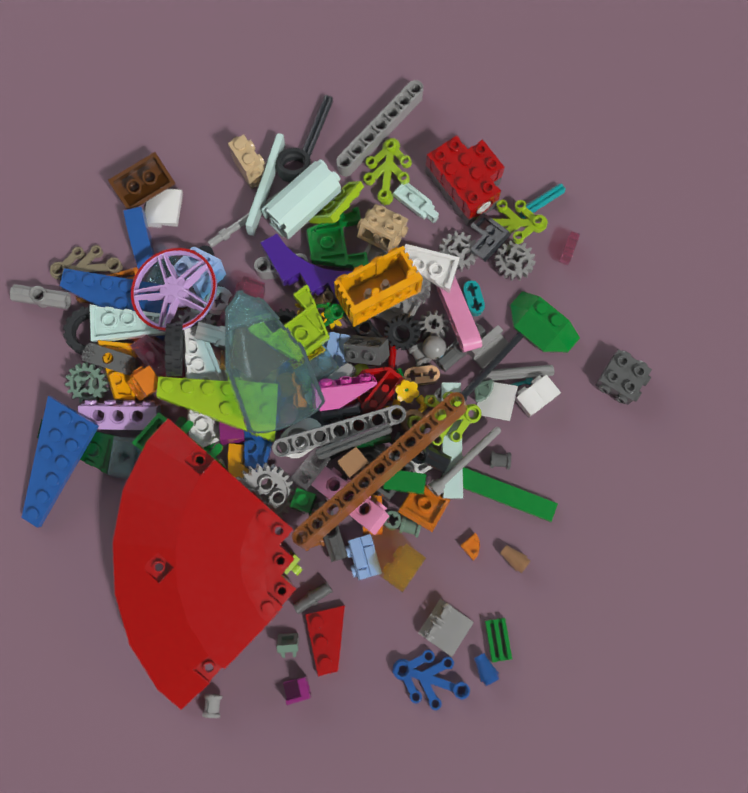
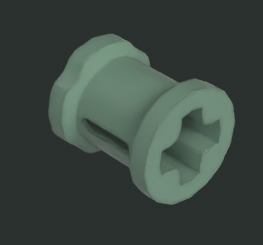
(395, 515)
(409, 526)

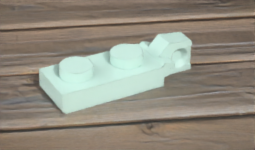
(416, 202)

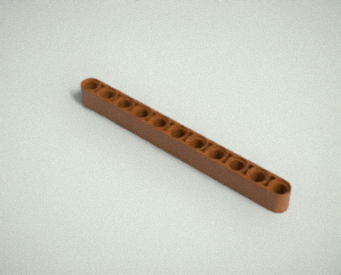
(377, 480)

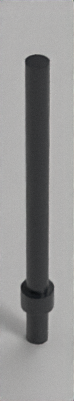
(491, 365)

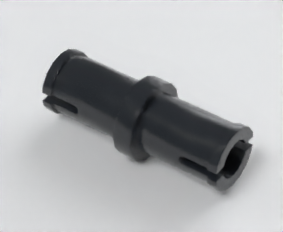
(342, 413)

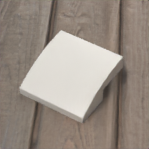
(164, 208)

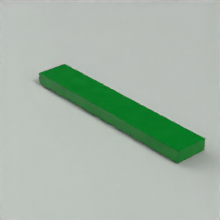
(508, 495)

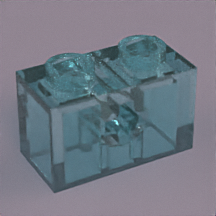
(120, 449)

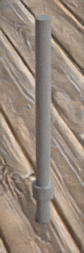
(224, 234)

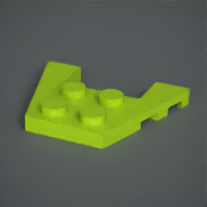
(308, 325)

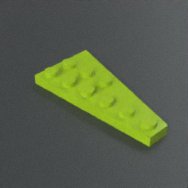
(206, 397)

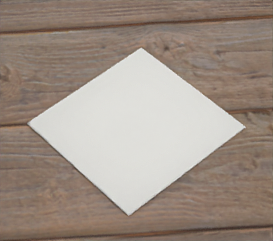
(499, 402)

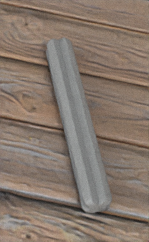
(520, 372)

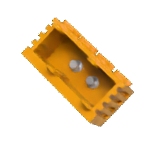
(377, 285)

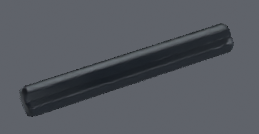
(317, 124)

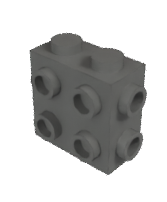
(624, 377)

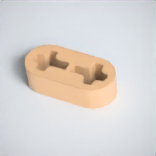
(423, 370)

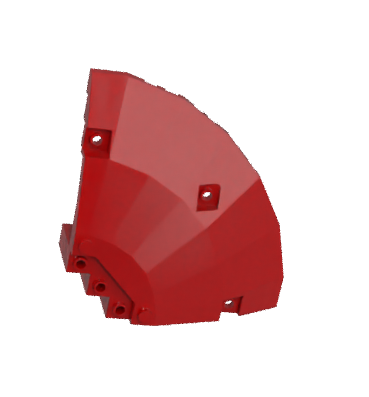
(215, 559)

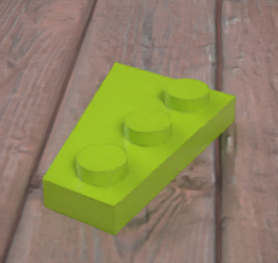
(333, 210)

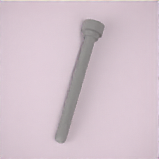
(437, 486)

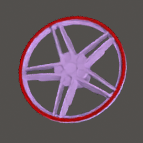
(175, 290)

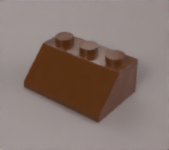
(141, 181)

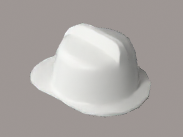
(301, 426)

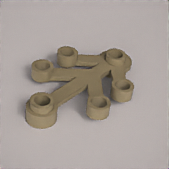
(84, 265)

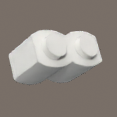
(537, 395)

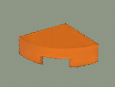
(471, 546)

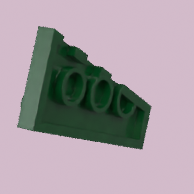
(98, 450)

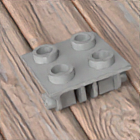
(446, 627)

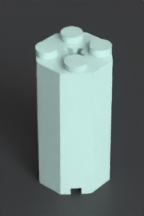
(302, 199)

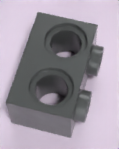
(366, 350)

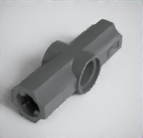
(453, 355)
(333, 543)

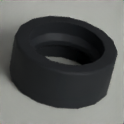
(288, 155)

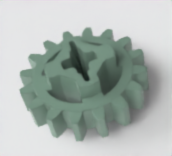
(79, 378)

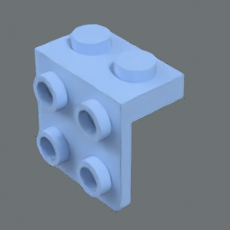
(203, 285)

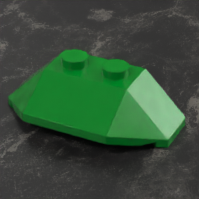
(542, 324)

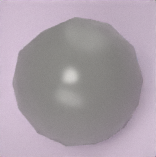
(434, 347)

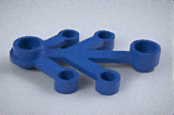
(426, 678)

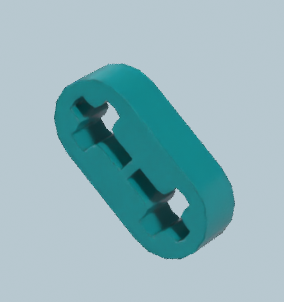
(477, 297)

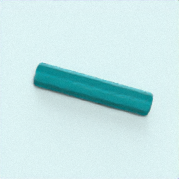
(544, 199)

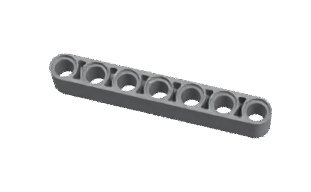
(378, 135)
(292, 446)

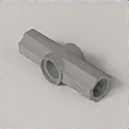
(50, 298)
(211, 334)

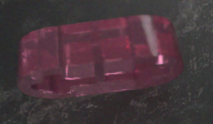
(569, 248)

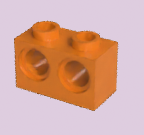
(143, 382)

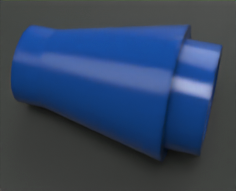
(486, 670)

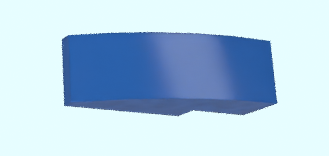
(139, 235)

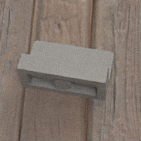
(491, 346)

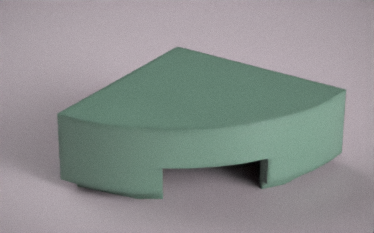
(483, 390)

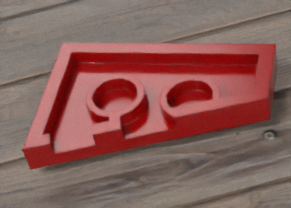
(325, 636)

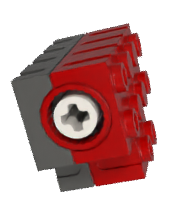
(466, 177)

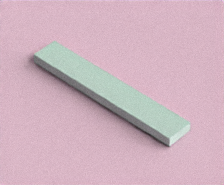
(264, 186)
(454, 487)

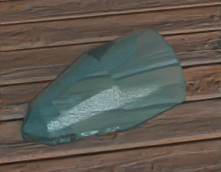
(267, 367)

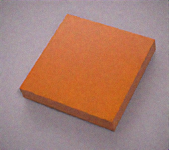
(424, 509)

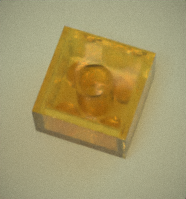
(403, 568)

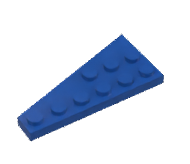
(59, 448)

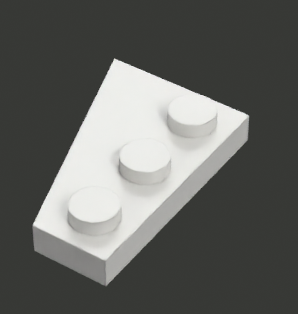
(434, 266)

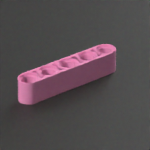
(460, 317)

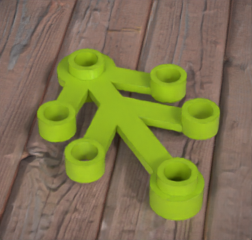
(387, 168)
(515, 222)
(462, 426)

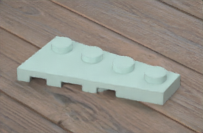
(119, 324)

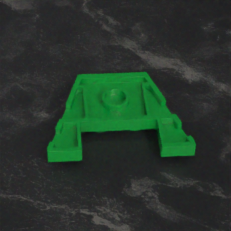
(329, 246)

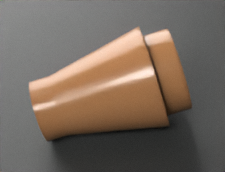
(515, 558)

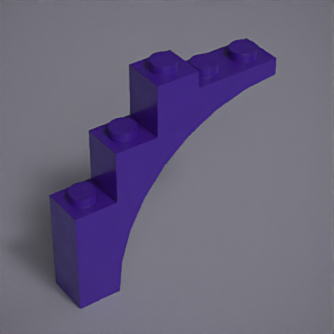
(291, 267)

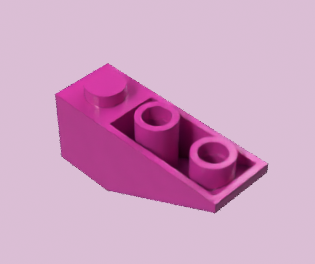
(344, 390)

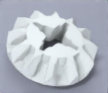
(225, 295)

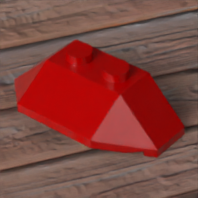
(378, 395)

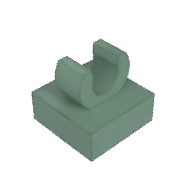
(287, 643)

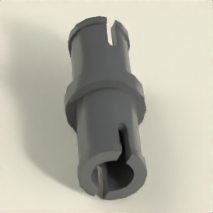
(312, 597)

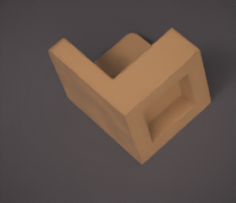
(353, 463)

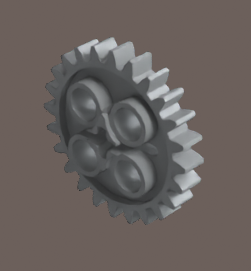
(253, 480)

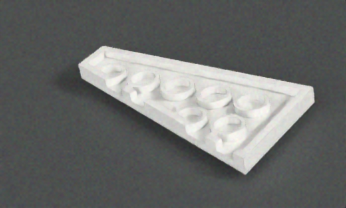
(201, 364)

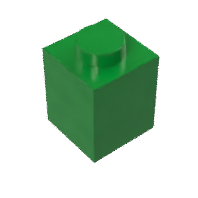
(303, 501)

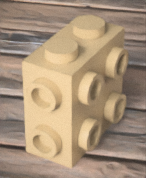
(247, 160)
(382, 228)

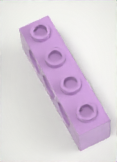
(112, 421)

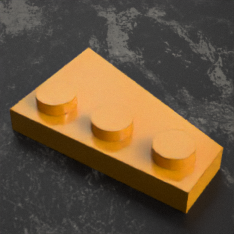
(117, 380)

